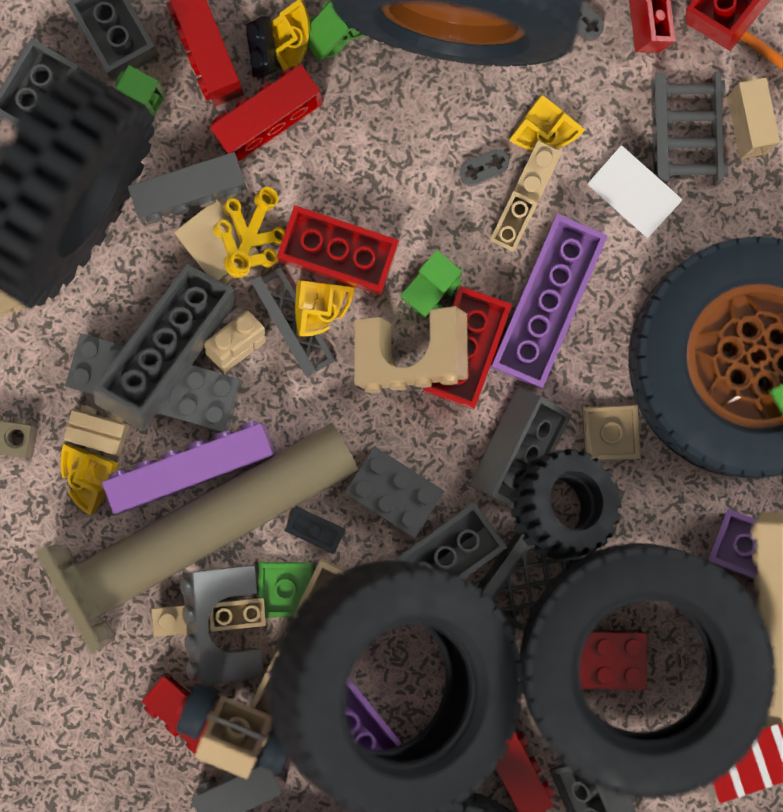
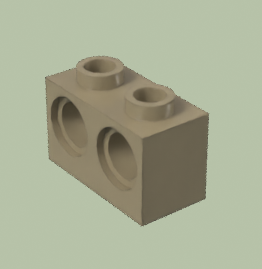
(7, 444)

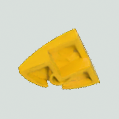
(291, 34)
(546, 124)
(319, 305)
(86, 476)

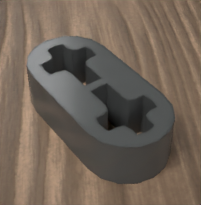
(590, 17)
(481, 162)

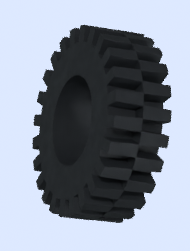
(66, 182)

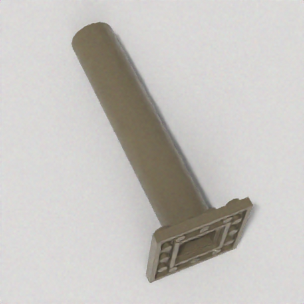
(193, 531)

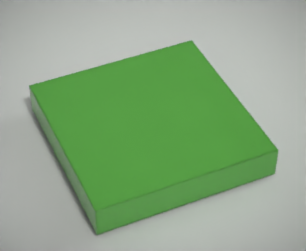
(283, 586)

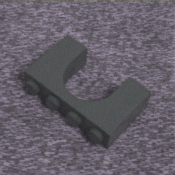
(201, 593)

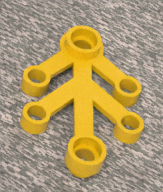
(248, 234)

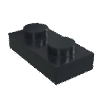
(261, 47)
(315, 529)

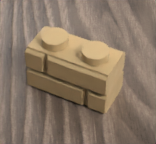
(235, 342)
(96, 431)

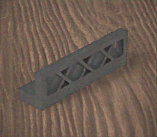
(283, 326)

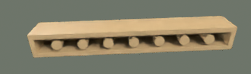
(769, 584)

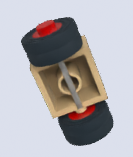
(232, 733)

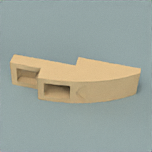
(526, 196)
(224, 616)

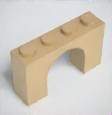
(443, 362)

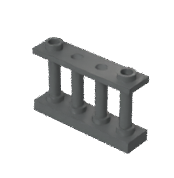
(663, 116)

